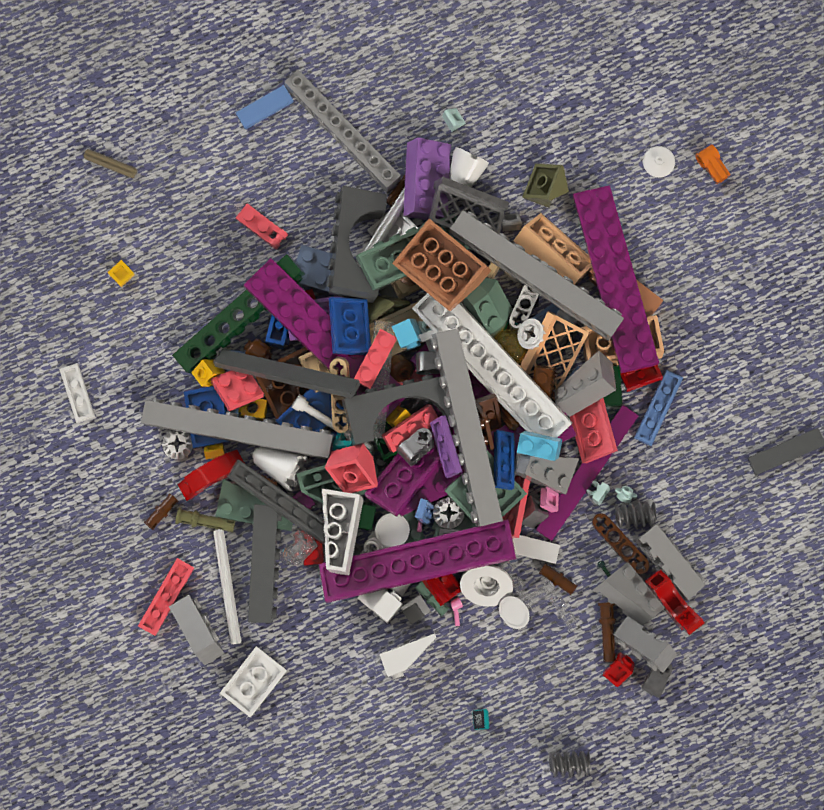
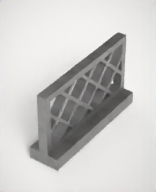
(467, 195)

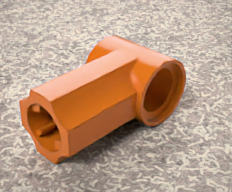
(710, 160)

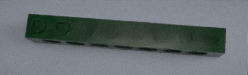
(185, 354)

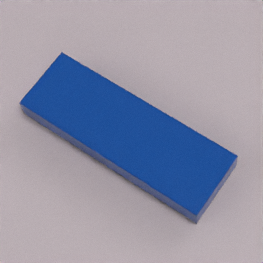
(504, 460)

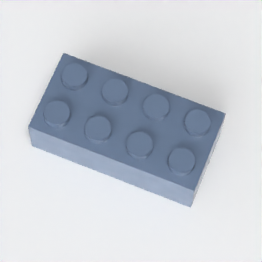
(315, 265)

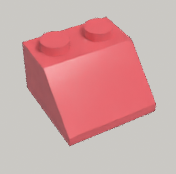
(352, 468)

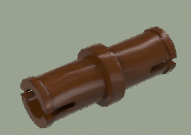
(161, 511)
(558, 579)

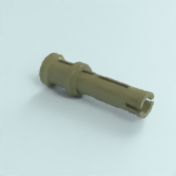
(196, 519)

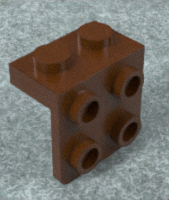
(489, 417)

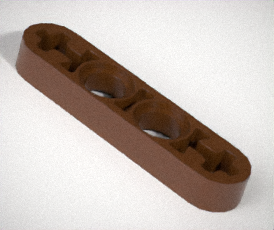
(623, 541)

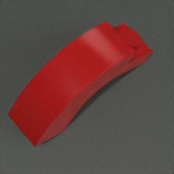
(208, 474)
(674, 604)

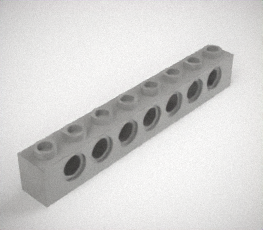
(342, 131)

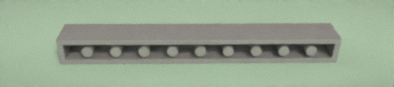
(536, 275)
(466, 427)
(237, 429)

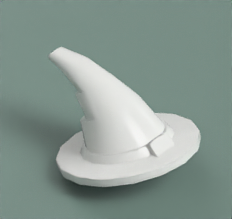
(486, 585)

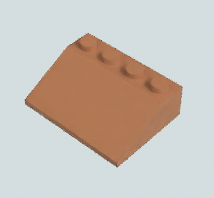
(441, 265)

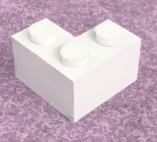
(382, 603)

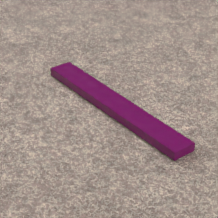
(584, 477)

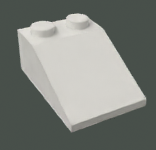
(401, 658)

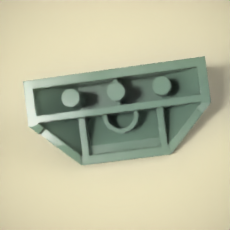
(489, 306)
(315, 480)

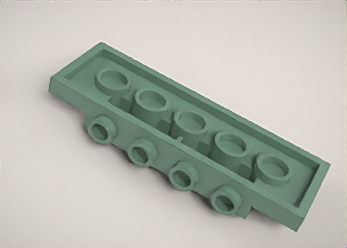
(378, 260)

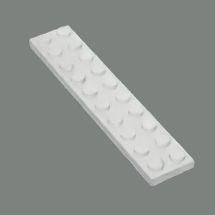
(497, 369)

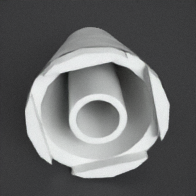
(466, 167)
(280, 465)

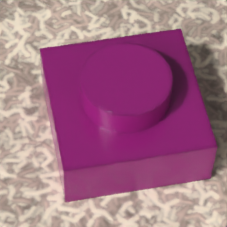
(304, 500)

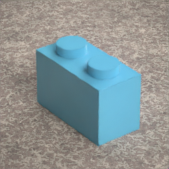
(408, 334)
(539, 445)

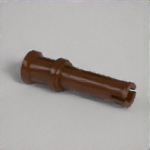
(607, 620)

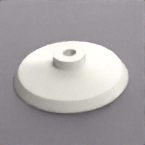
(659, 161)
(392, 530)
(514, 612)

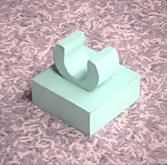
(600, 493)

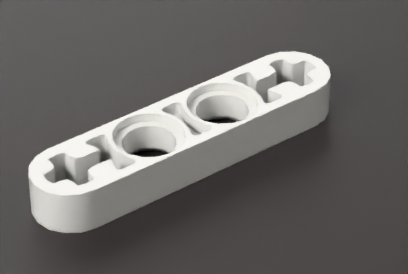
(525, 294)

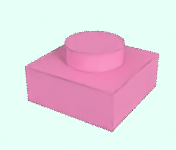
(549, 499)

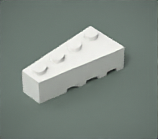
(341, 524)

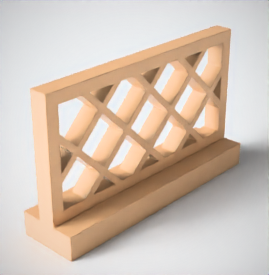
(531, 355)

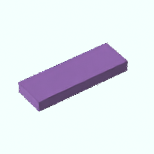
(445, 446)

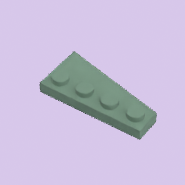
(238, 505)

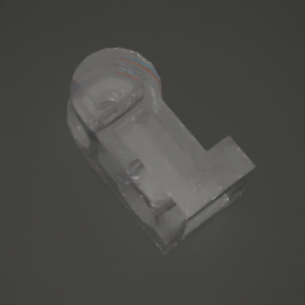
(299, 549)

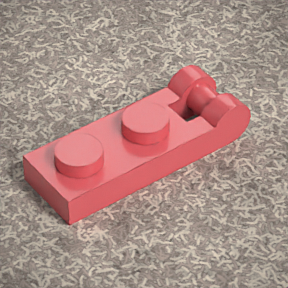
(261, 226)

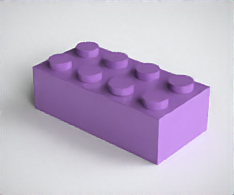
(425, 163)

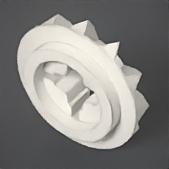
(523, 336)
(171, 451)
(441, 519)

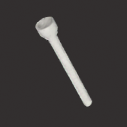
(301, 404)

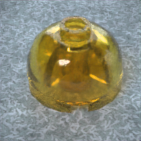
(509, 342)

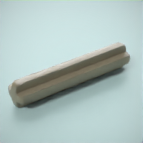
(110, 163)

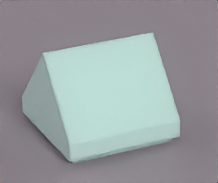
(453, 119)

